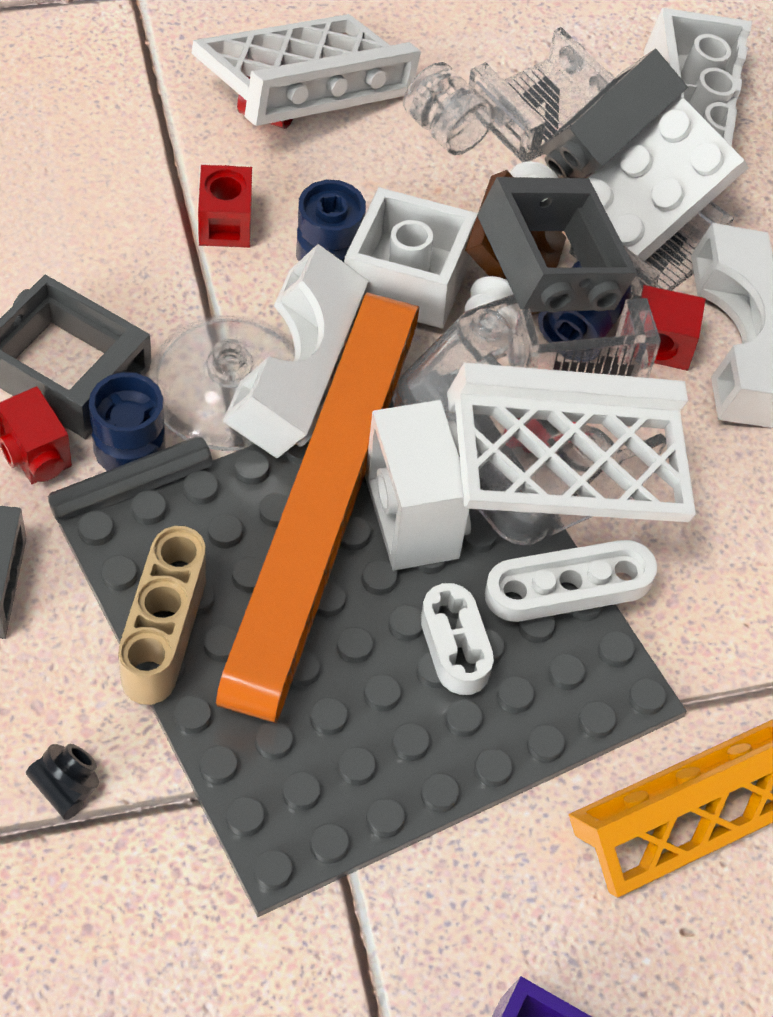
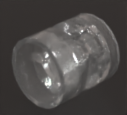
(448, 108)

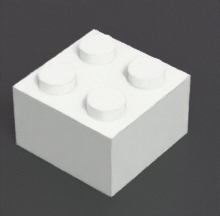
(413, 252)
(417, 484)

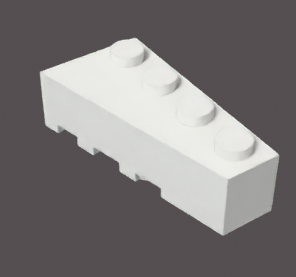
(708, 58)

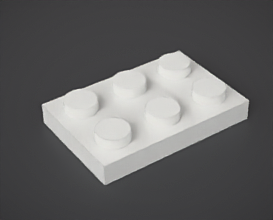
(665, 177)

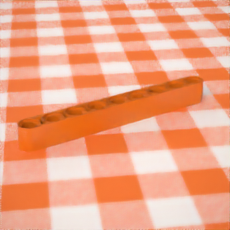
(316, 513)

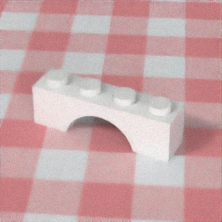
(737, 275)
(280, 397)

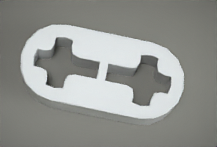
(444, 641)

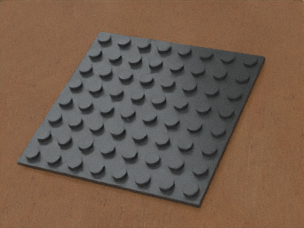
(368, 733)

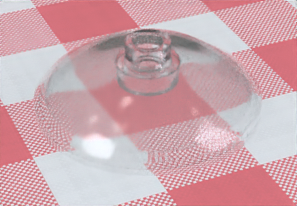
(200, 381)

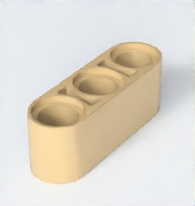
(162, 639)

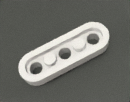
(587, 567)

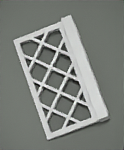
(311, 68)
(561, 400)

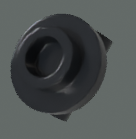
(64, 777)

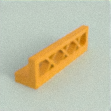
(672, 793)

